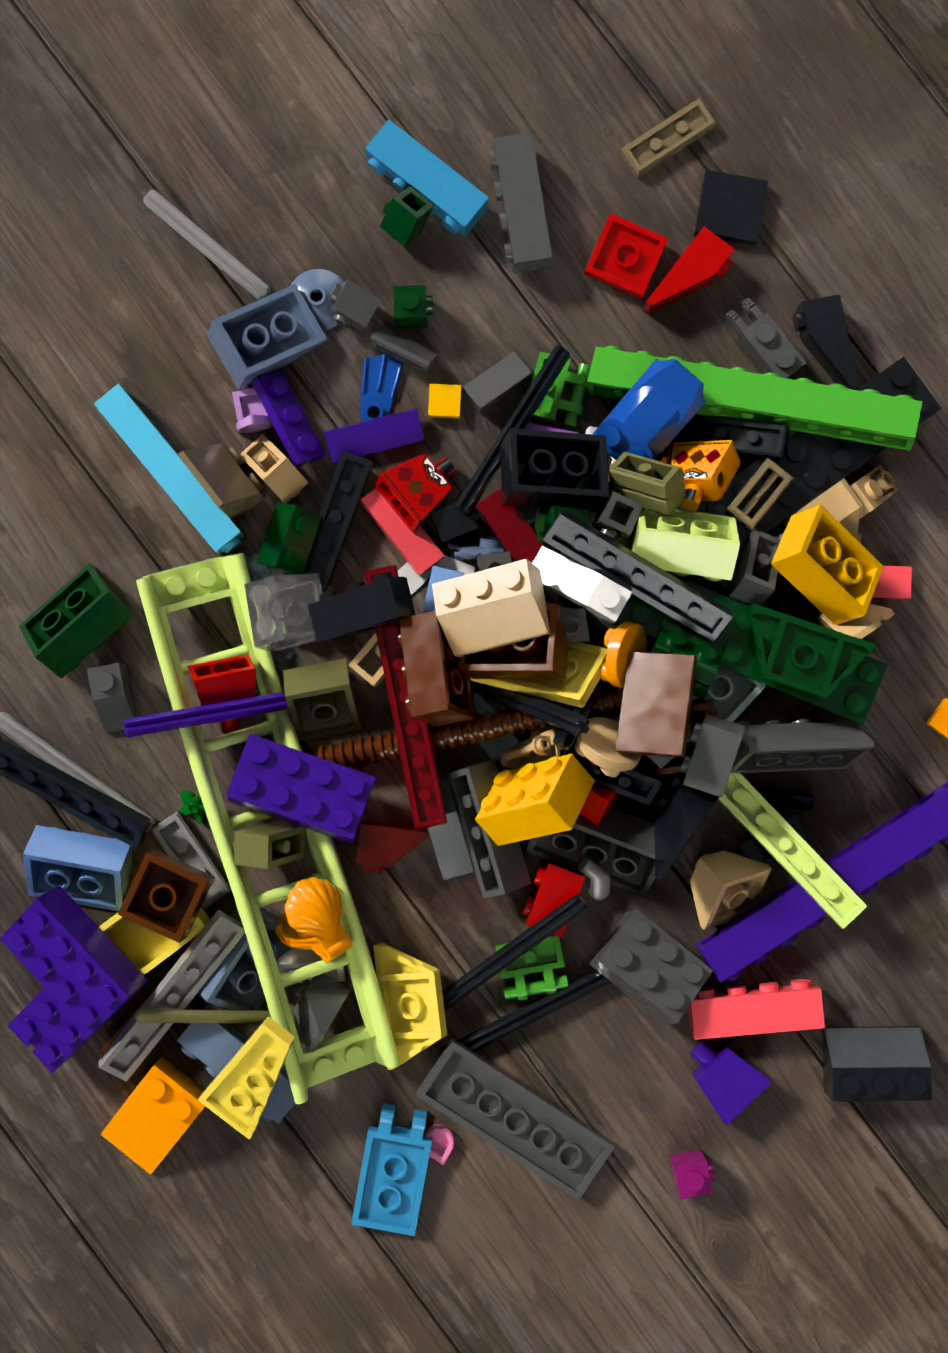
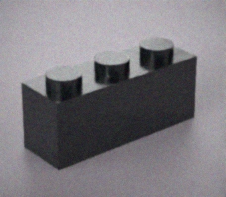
(361, 608)

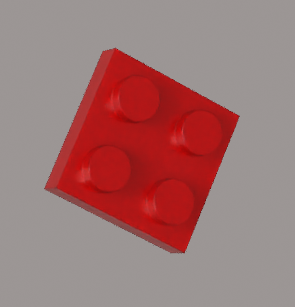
(625, 256)

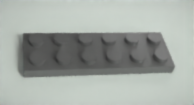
(515, 1119)

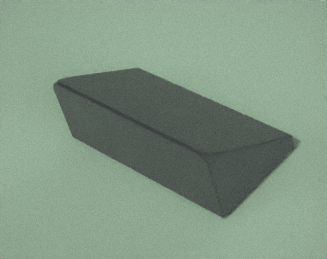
(403, 350)
(497, 382)

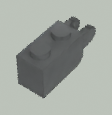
(765, 342)

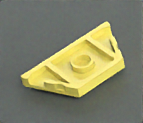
(411, 1000)

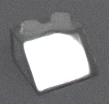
(281, 610)

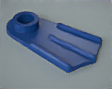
(379, 384)

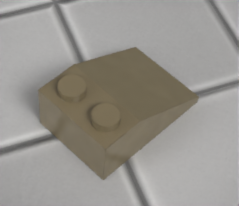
(223, 478)

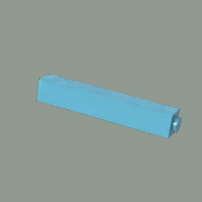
(169, 470)

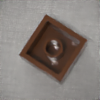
(166, 895)

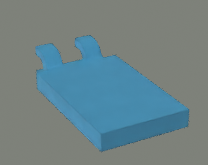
(392, 1174)

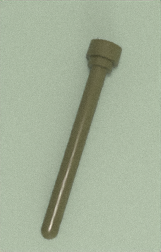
(204, 1016)

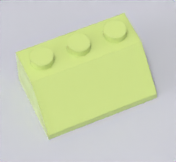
(688, 543)

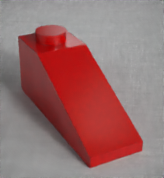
(695, 269)

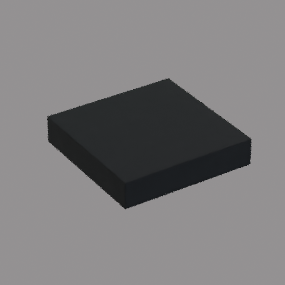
(731, 206)

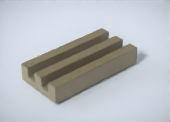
(742, 516)

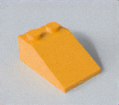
(155, 1115)

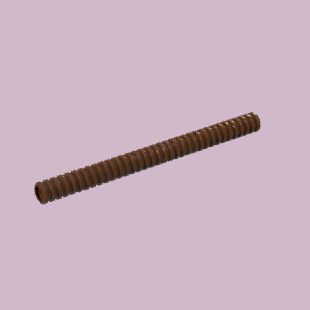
(461, 732)

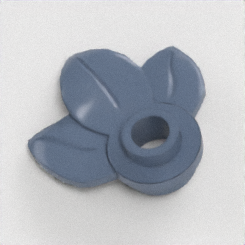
(470, 551)

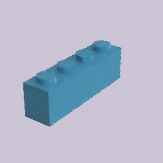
(411, 164)

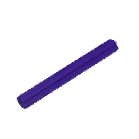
(204, 714)

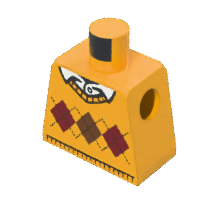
(706, 470)

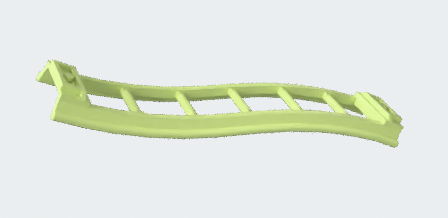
(351, 1049)

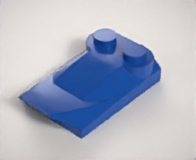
(653, 410)

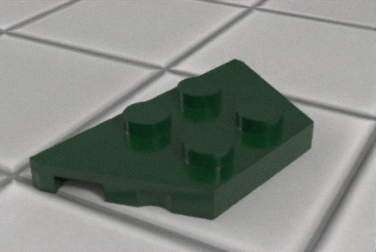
(803, 652)

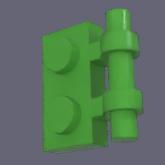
(552, 402)
(542, 957)

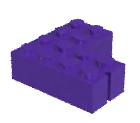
(81, 976)

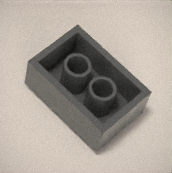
(651, 967)

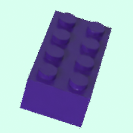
(300, 789)

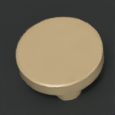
(600, 747)

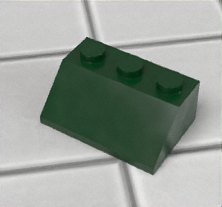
(75, 621)

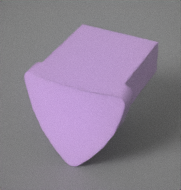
(250, 412)

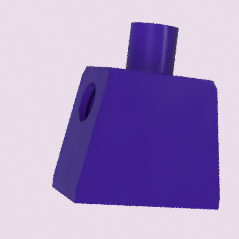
(727, 1079)

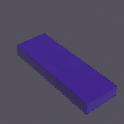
(375, 434)

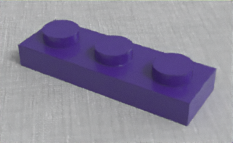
(288, 418)

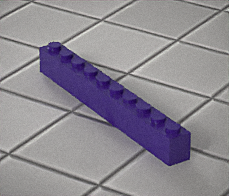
(858, 865)

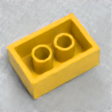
(827, 565)
(535, 800)

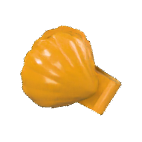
(314, 919)

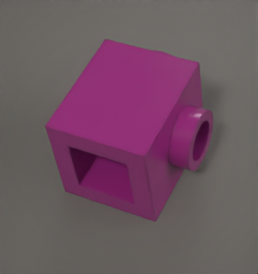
(692, 1174)

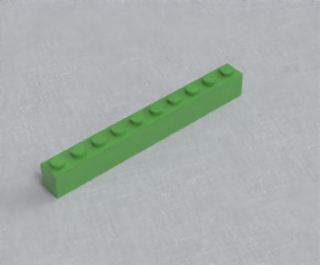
(769, 398)

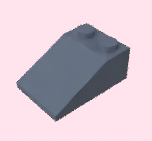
(265, 335)

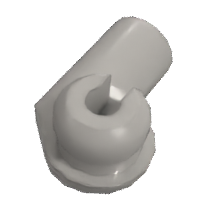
(599, 879)

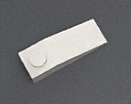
(581, 585)

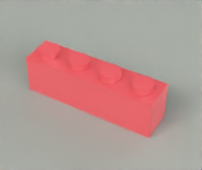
(756, 1010)

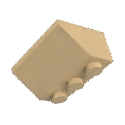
(492, 607)

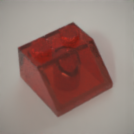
(386, 843)

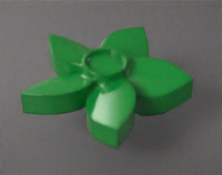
(192, 804)

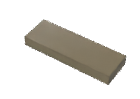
(668, 137)

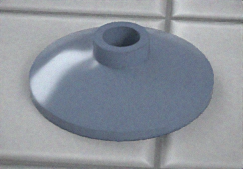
(323, 282)

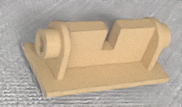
(531, 750)

